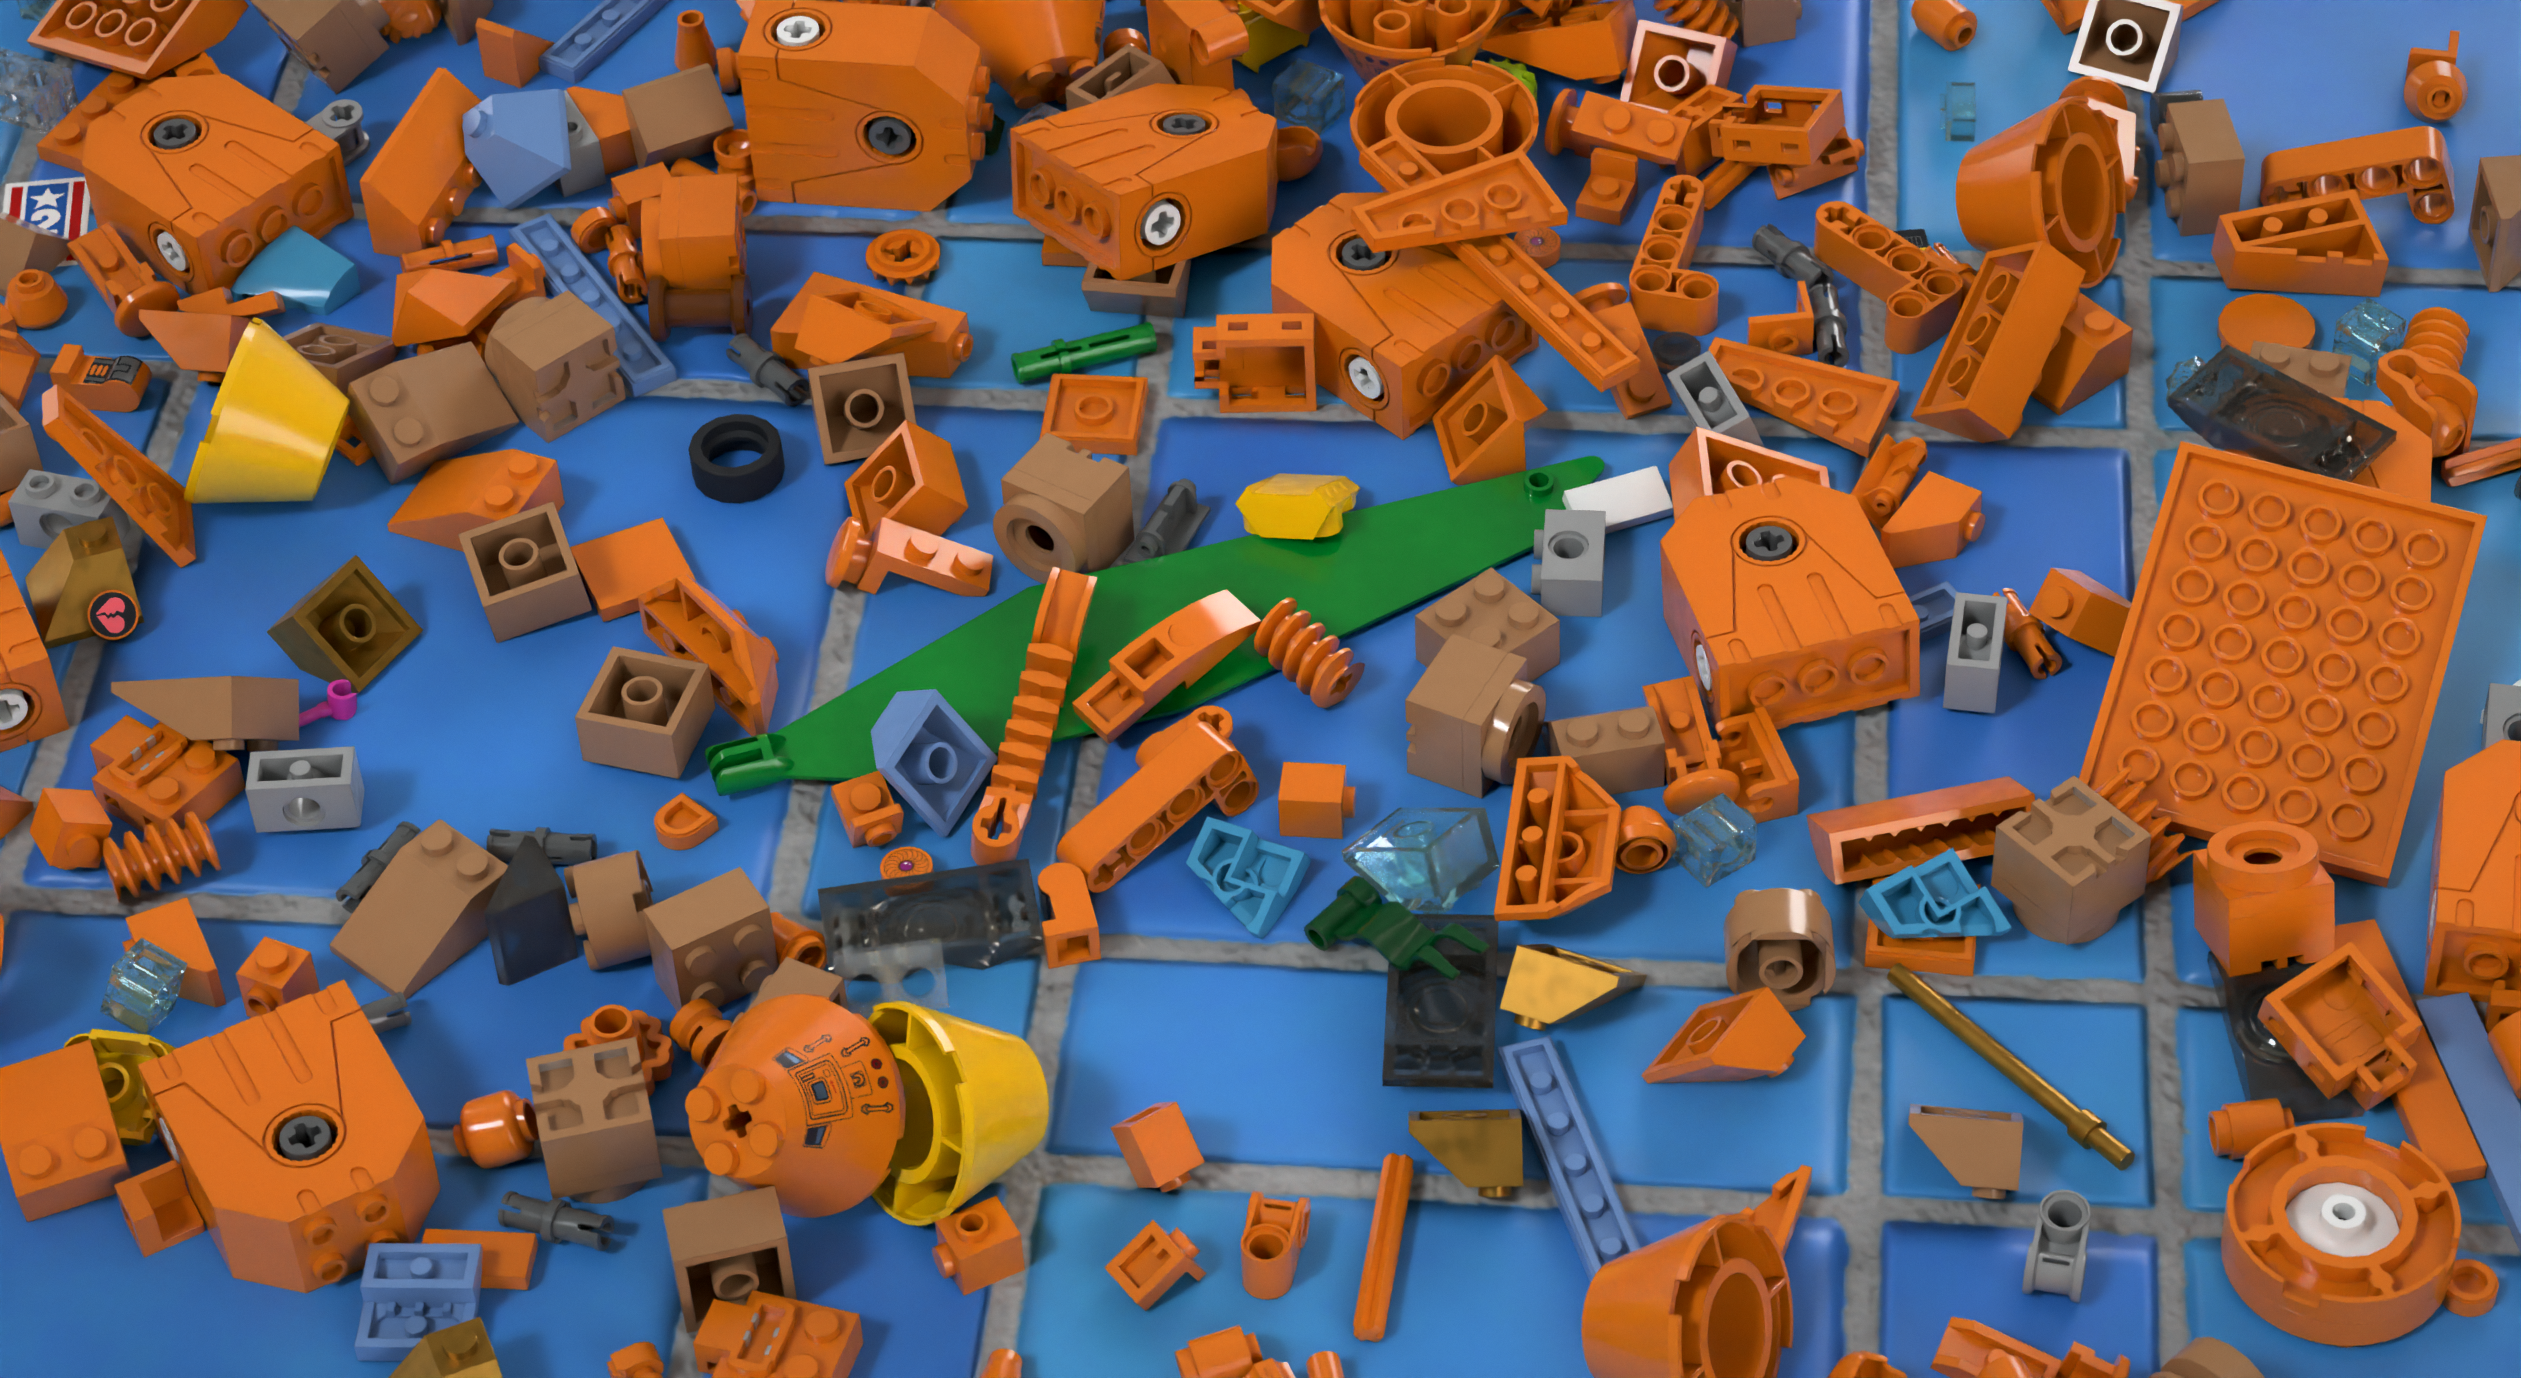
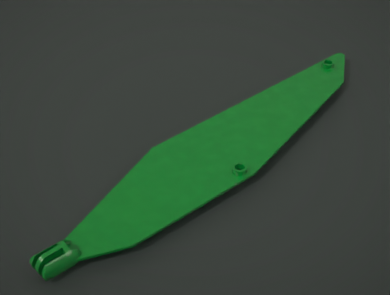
(1346, 581)

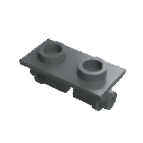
(1171, 524)

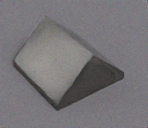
(529, 917)

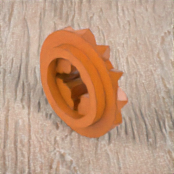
(893, 247)

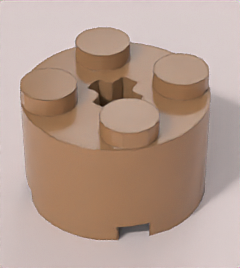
(611, 907)
(1780, 942)

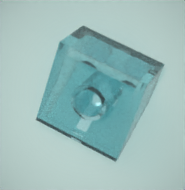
(1425, 856)

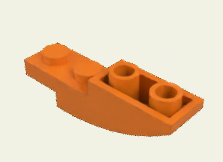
(1161, 659)

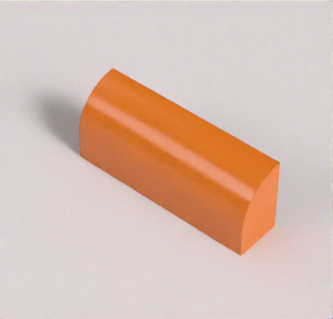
(1914, 828)

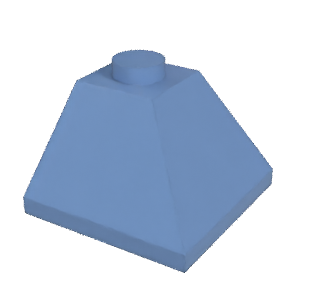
(518, 142)
(930, 756)

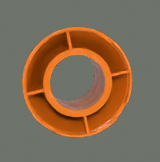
(1447, 112)
(2050, 182)
(1692, 1306)

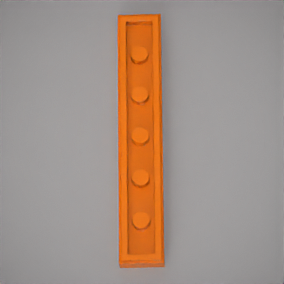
(2428, 1102)

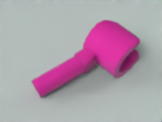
(340, 704)

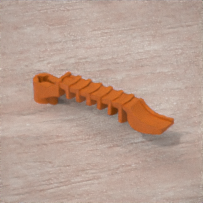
(1033, 717)

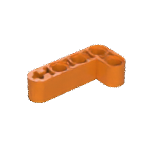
(2373, 165)
(1660, 284)
(1917, 288)
(1156, 803)

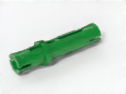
(1084, 352)

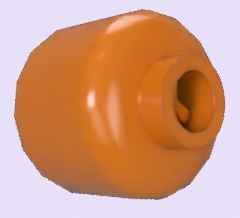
(496, 1129)

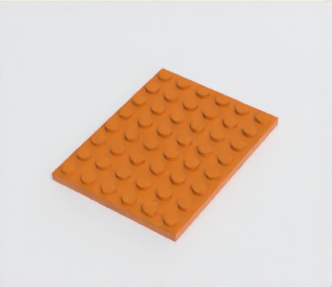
(2285, 655)

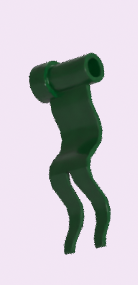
(1387, 927)

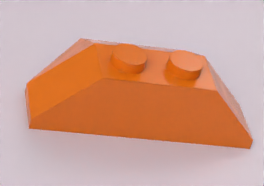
(700, 628)
(1556, 841)

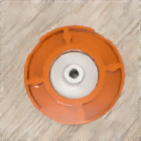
(2340, 1235)

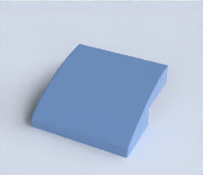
(415, 1293)

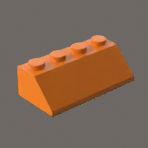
(421, 171)
(2000, 342)

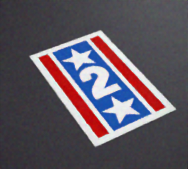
(52, 205)

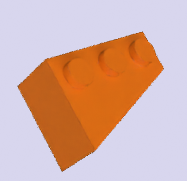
(2302, 247)

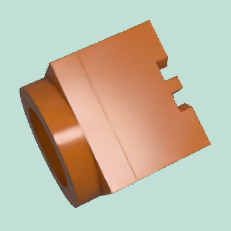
(694, 232)
(2263, 897)

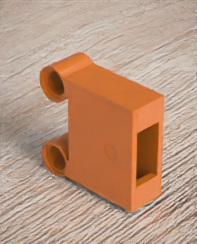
(1198, 41)

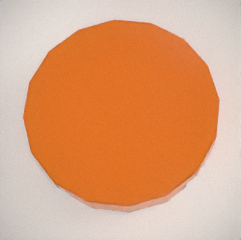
(2265, 319)

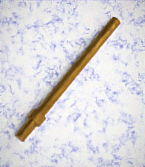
(2081, 1125)

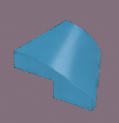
(303, 273)
(1247, 872)
(1933, 902)

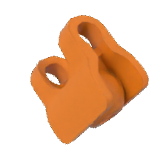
(2433, 401)

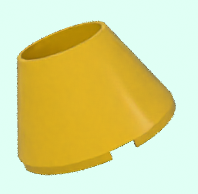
(267, 426)
(970, 1109)

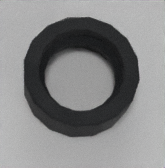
(741, 482)

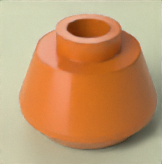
(2438, 79)
(35, 299)
(1644, 841)

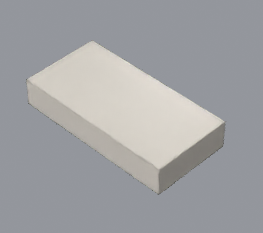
(1625, 498)

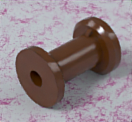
(699, 307)

